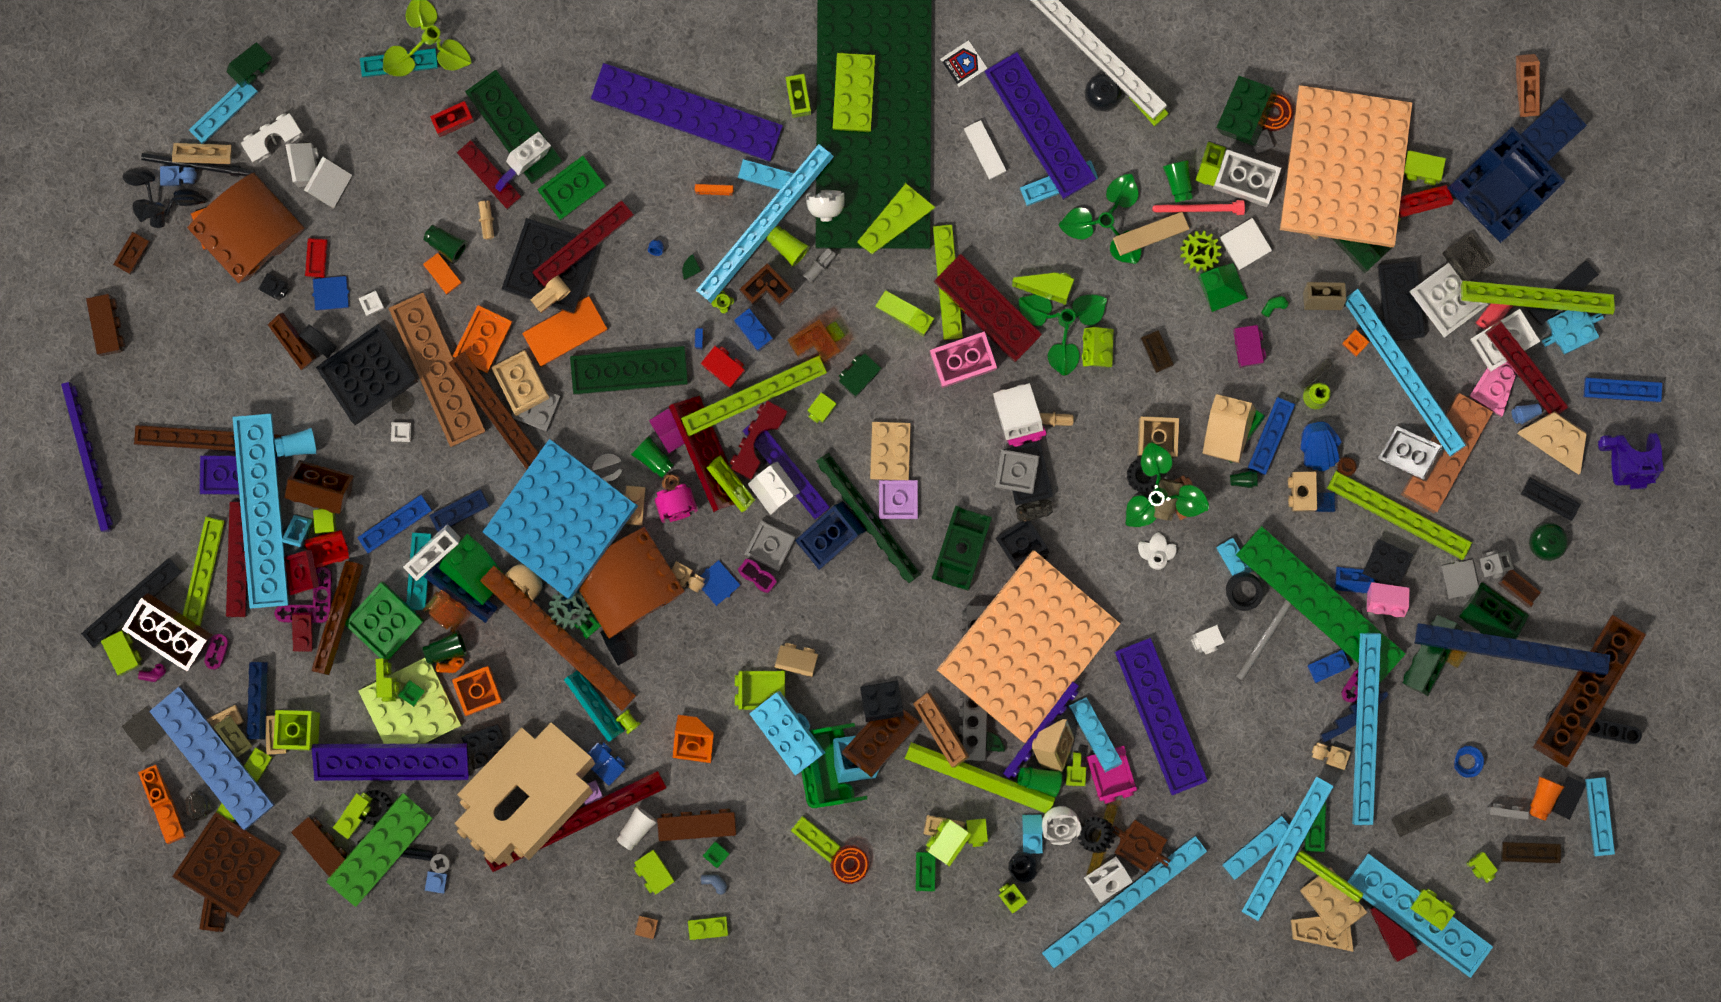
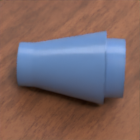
(1525, 413)

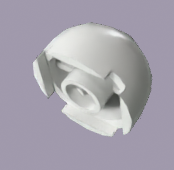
(825, 204)
(1060, 825)

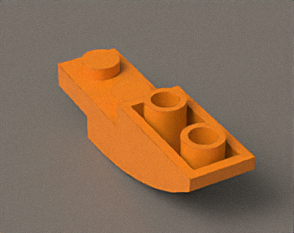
(162, 804)

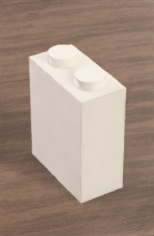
(1017, 411)

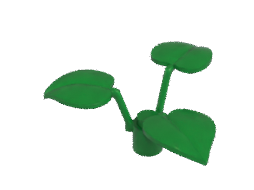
(1079, 221)
(1086, 307)
(1190, 499)

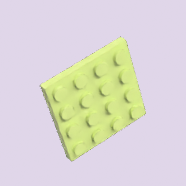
(405, 724)

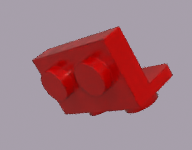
(328, 548)

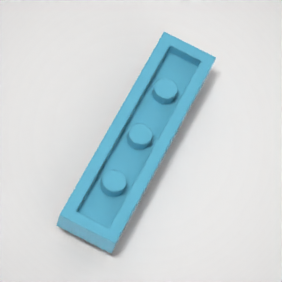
(222, 112)
(1044, 189)
(1095, 735)
(1599, 816)
(1256, 848)

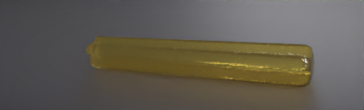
(1096, 859)

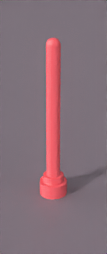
(1236, 207)

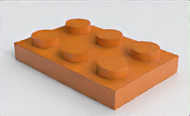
(483, 338)

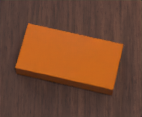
(704, 189)
(442, 273)

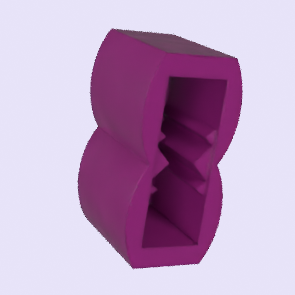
(667, 430)
(751, 572)

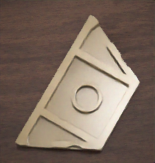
(1558, 439)

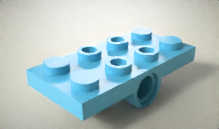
(787, 732)

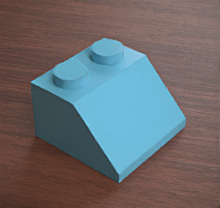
(845, 769)

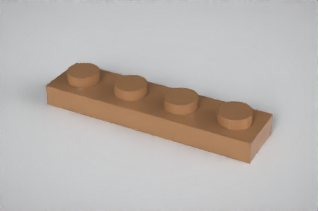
(941, 730)

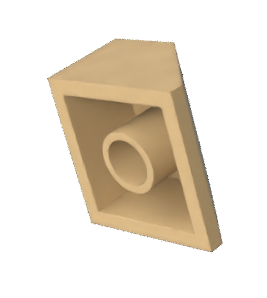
(796, 660)
(1054, 745)

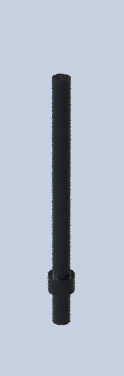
(234, 171)

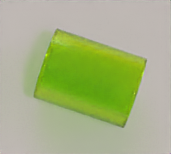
(835, 331)

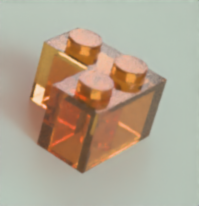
(814, 337)

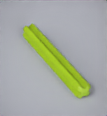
(1329, 876)

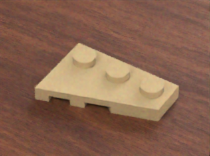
(1316, 931)

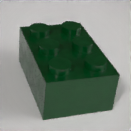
(1246, 110)

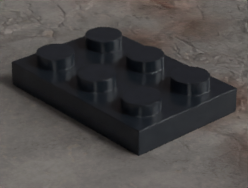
(1042, 485)

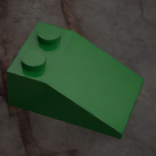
(467, 566)

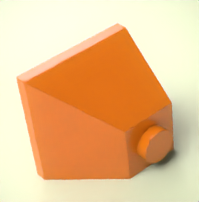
(692, 740)

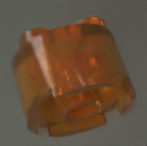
(445, 611)

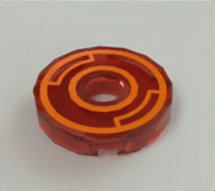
(1285, 115)
(857, 872)

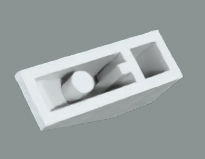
(432, 552)

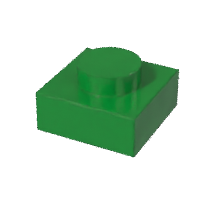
(411, 693)
(716, 854)

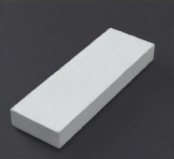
(985, 150)

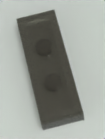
(1421, 816)

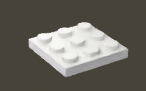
(1442, 301)

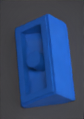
(1352, 580)

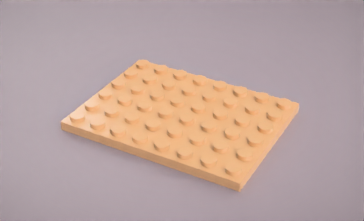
(1346, 166)
(1028, 646)

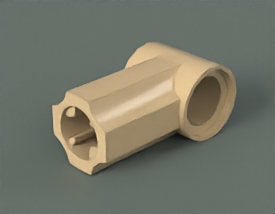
(554, 291)

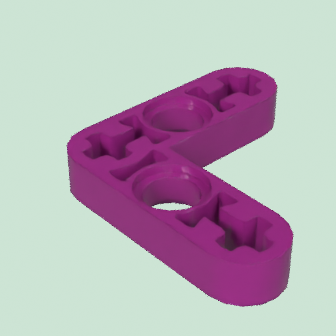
(311, 608)

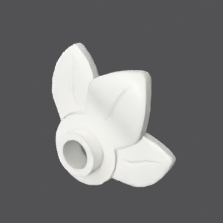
(1157, 548)

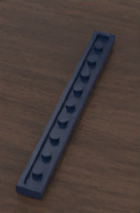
(1512, 649)

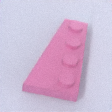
(1494, 388)

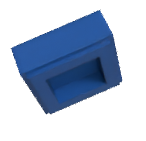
(699, 334)

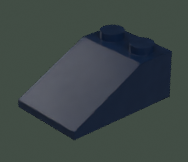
(830, 535)

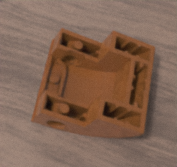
(245, 227)
(629, 583)

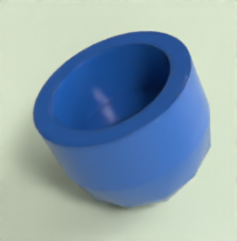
(655, 247)

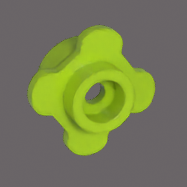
(722, 307)

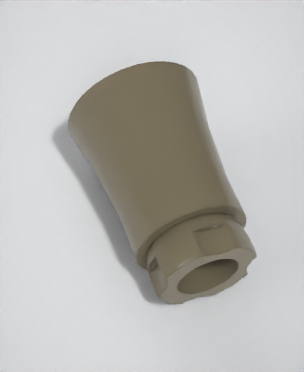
(1167, 509)

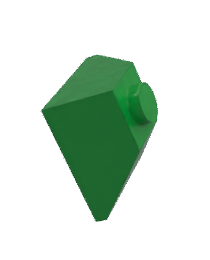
(1222, 287)

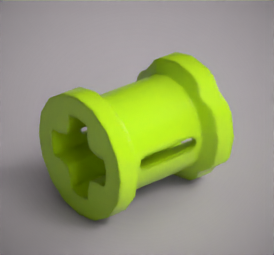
(628, 721)

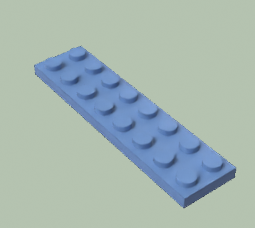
(212, 758)

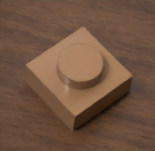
(646, 927)

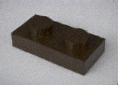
(1157, 351)

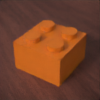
(477, 691)

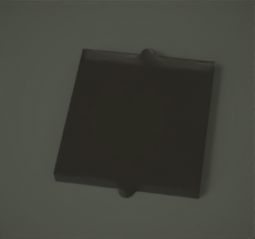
(144, 729)

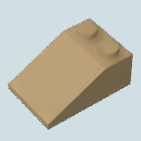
(1228, 428)

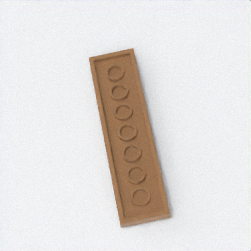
(431, 360)

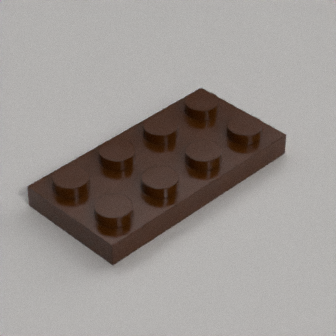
(879, 742)

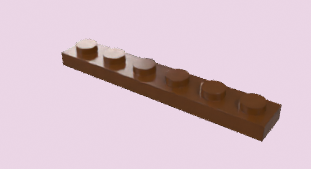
(337, 618)

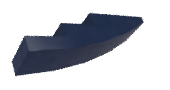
(1347, 722)

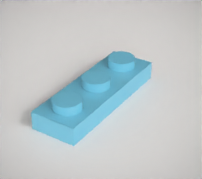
(763, 175)

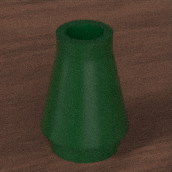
(1245, 479)

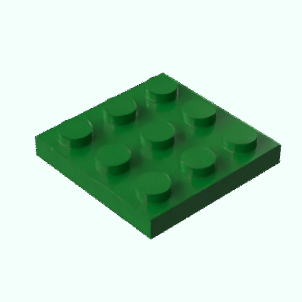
(384, 622)

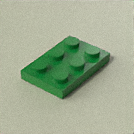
(571, 188)

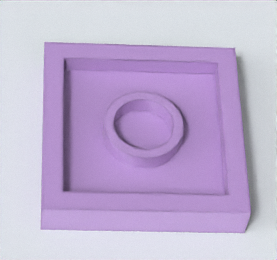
(898, 499)

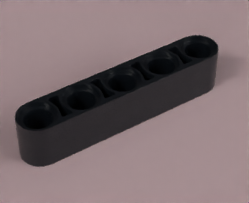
(1603, 727)

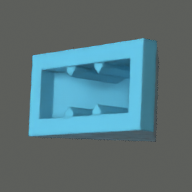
(297, 531)

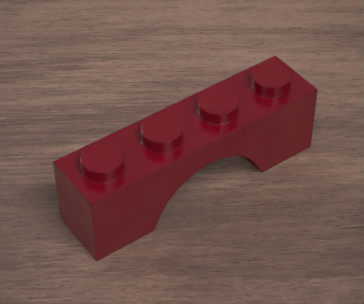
(769, 418)

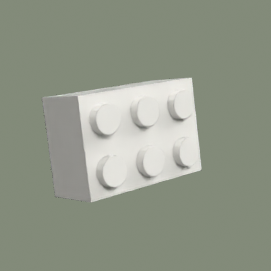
(1247, 178)

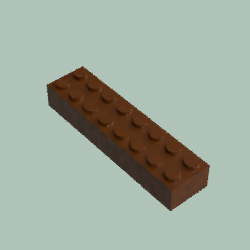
(1588, 693)

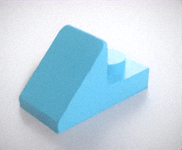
(1032, 833)

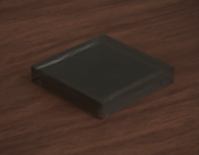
(1467, 257)

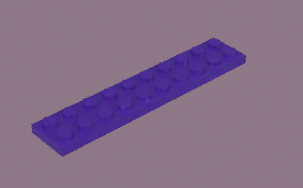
(686, 112)

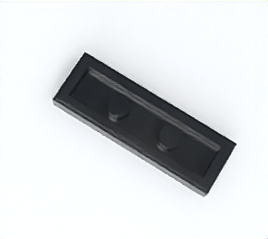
(1550, 499)

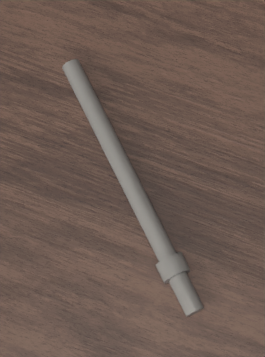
(1264, 639)

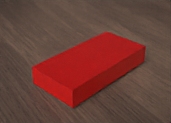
(316, 258)

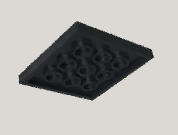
(533, 248)
(366, 374)

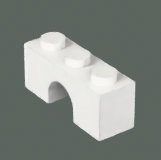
(256, 144)

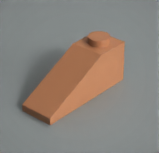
(1528, 84)

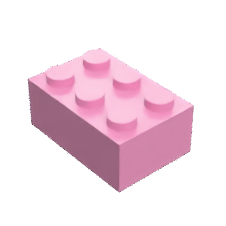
(963, 359)

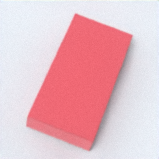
(1492, 315)

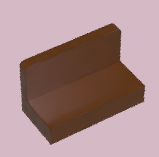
(1519, 588)

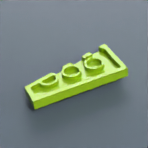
(898, 215)

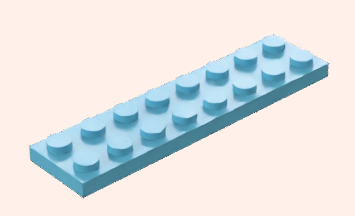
(1394, 898)

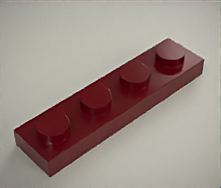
(487, 174)

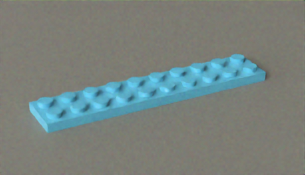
(260, 511)

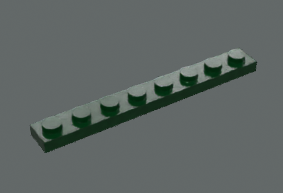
(868, 517)

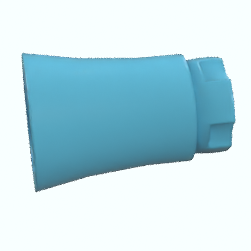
(295, 444)

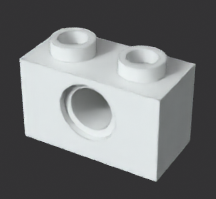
(528, 153)
(1108, 879)

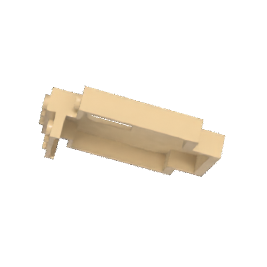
(547, 771)

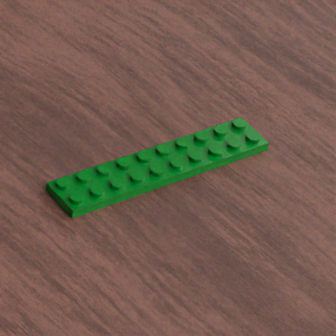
(1314, 598)

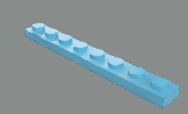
(1287, 848)

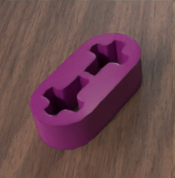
(220, 653)
(1348, 686)

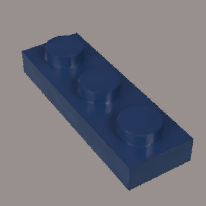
(459, 510)

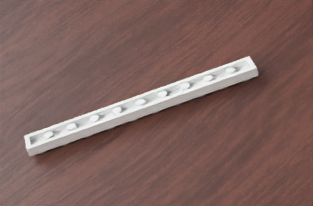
(1102, 56)

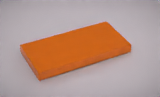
(564, 332)

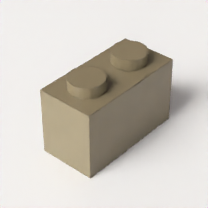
(1324, 296)

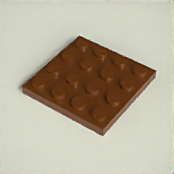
(226, 865)

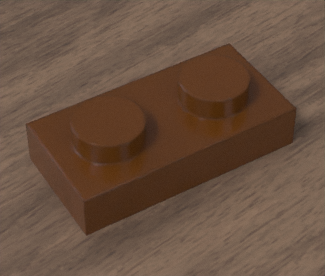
(131, 253)

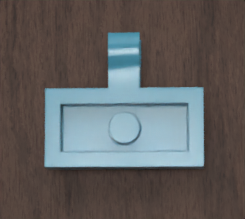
(1228, 553)

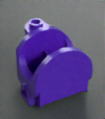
(1632, 466)

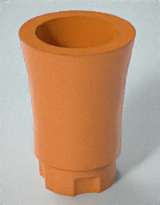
(1545, 798)

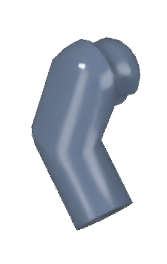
(717, 882)

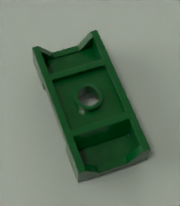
(958, 568)

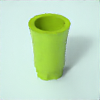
(788, 245)
(1312, 400)

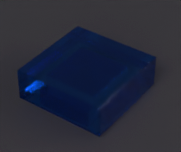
(1325, 502)

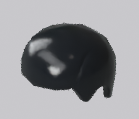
(1023, 867)

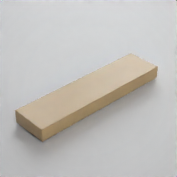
(1151, 233)

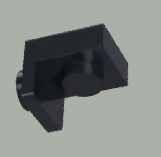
(274, 287)

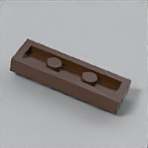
(292, 341)

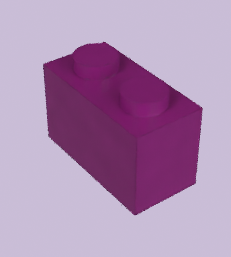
(1249, 346)

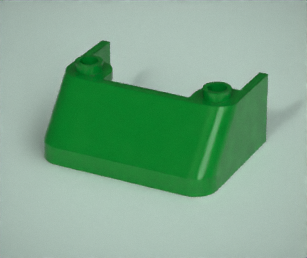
(820, 777)

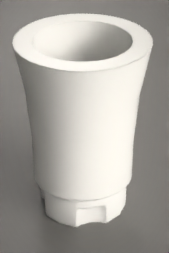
(636, 828)

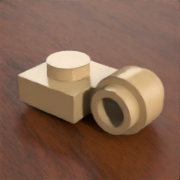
(684, 575)
(1335, 757)

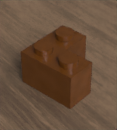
(764, 282)

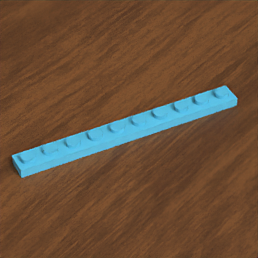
(765, 223)
(1404, 372)
(1366, 728)
(1123, 902)

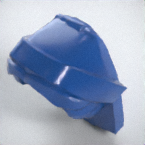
(1320, 446)

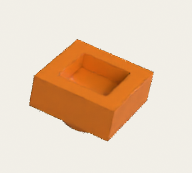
(1355, 343)

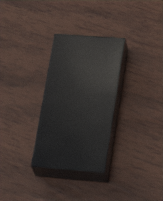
(1568, 798)

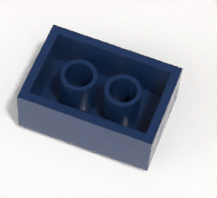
(1553, 129)

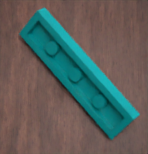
(423, 60)
(417, 589)
(594, 705)

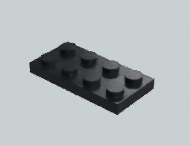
(1400, 310)

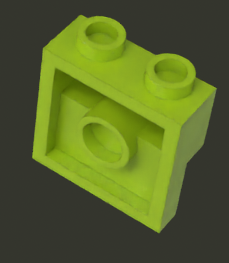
(386, 687)

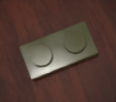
(232, 736)

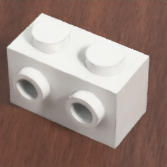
(1207, 640)

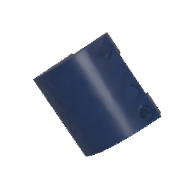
(1506, 184)

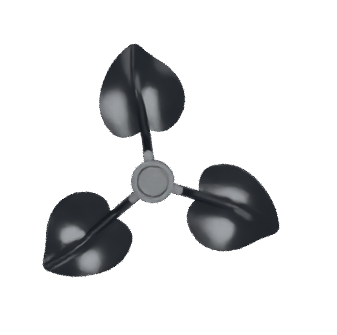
(156, 211)

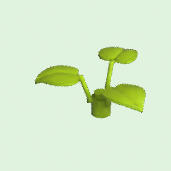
(451, 54)

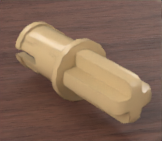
(486, 219)
(1056, 419)

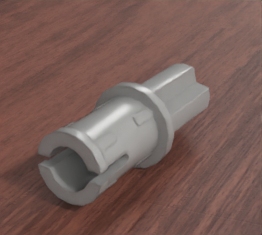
(819, 265)

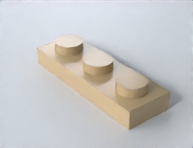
(201, 153)

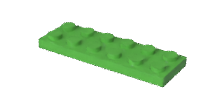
(379, 850)

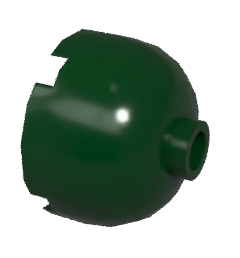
(1548, 541)

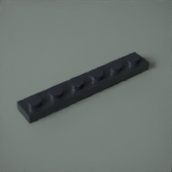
(122, 610)

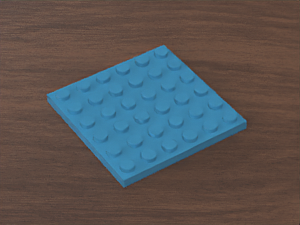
(560, 519)

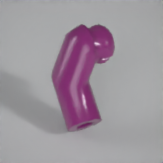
(154, 675)

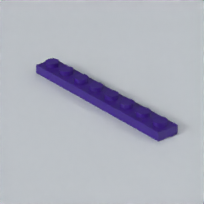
(85, 448)

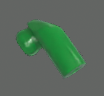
(1277, 302)

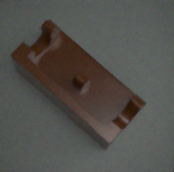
(212, 917)

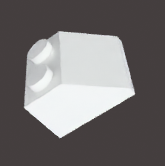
(302, 162)
(773, 487)

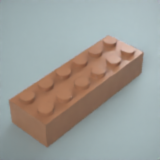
(1469, 421)

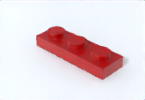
(1425, 201)

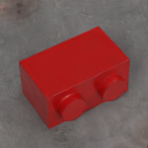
(452, 119)
(723, 367)

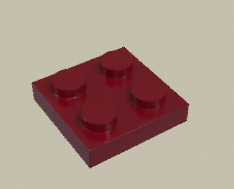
(301, 572)

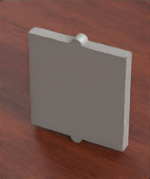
(1460, 578)

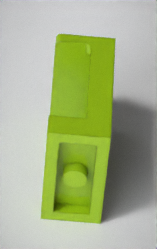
(757, 687)

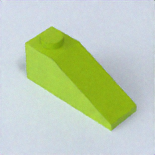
(1050, 285)
(905, 313)

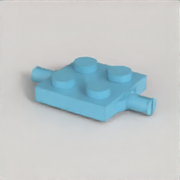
(1572, 330)

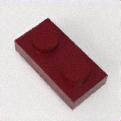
(302, 632)

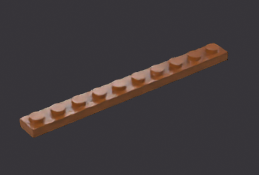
(557, 638)

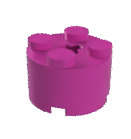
(675, 503)

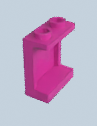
(1114, 782)

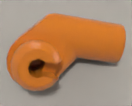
(452, 666)

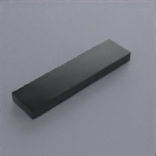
(1574, 282)

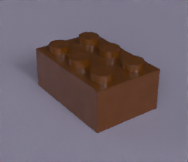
(319, 487)

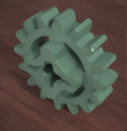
(562, 607)

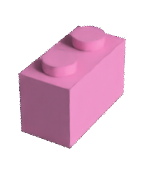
(1387, 599)

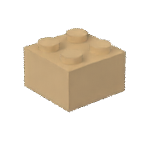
(1159, 431)

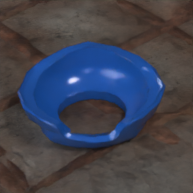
(1479, 761)

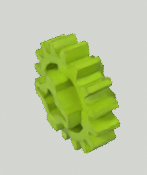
(1195, 244)

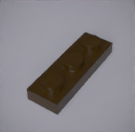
(1531, 852)

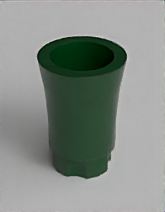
(445, 243)
(445, 648)

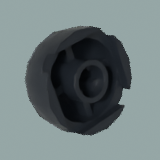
(1102, 93)

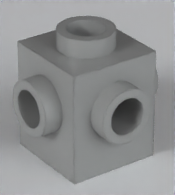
(1496, 564)

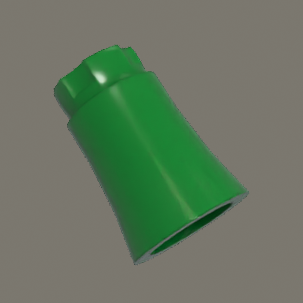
(1179, 180)
(652, 457)
(1040, 780)

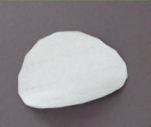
(607, 460)

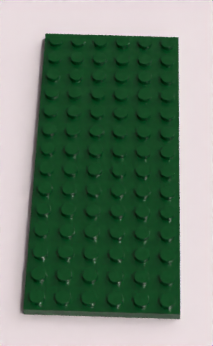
(898, 149)

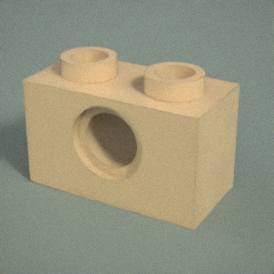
(1305, 480)

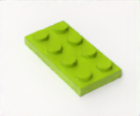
(853, 92)

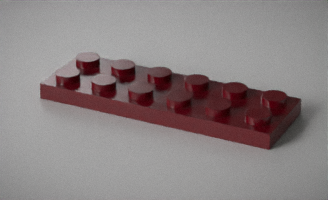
(987, 307)
(703, 449)

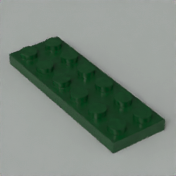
(509, 120)
(628, 370)

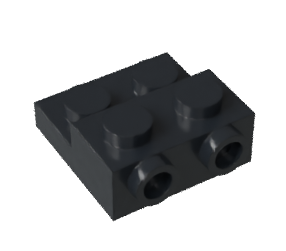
(1020, 542)

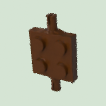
(1141, 846)

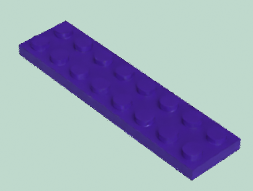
(1040, 125)
(1161, 716)
(390, 762)

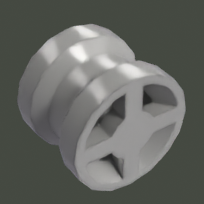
(440, 863)

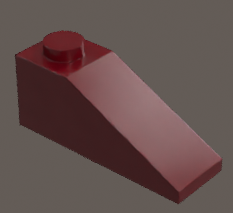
(1396, 939)

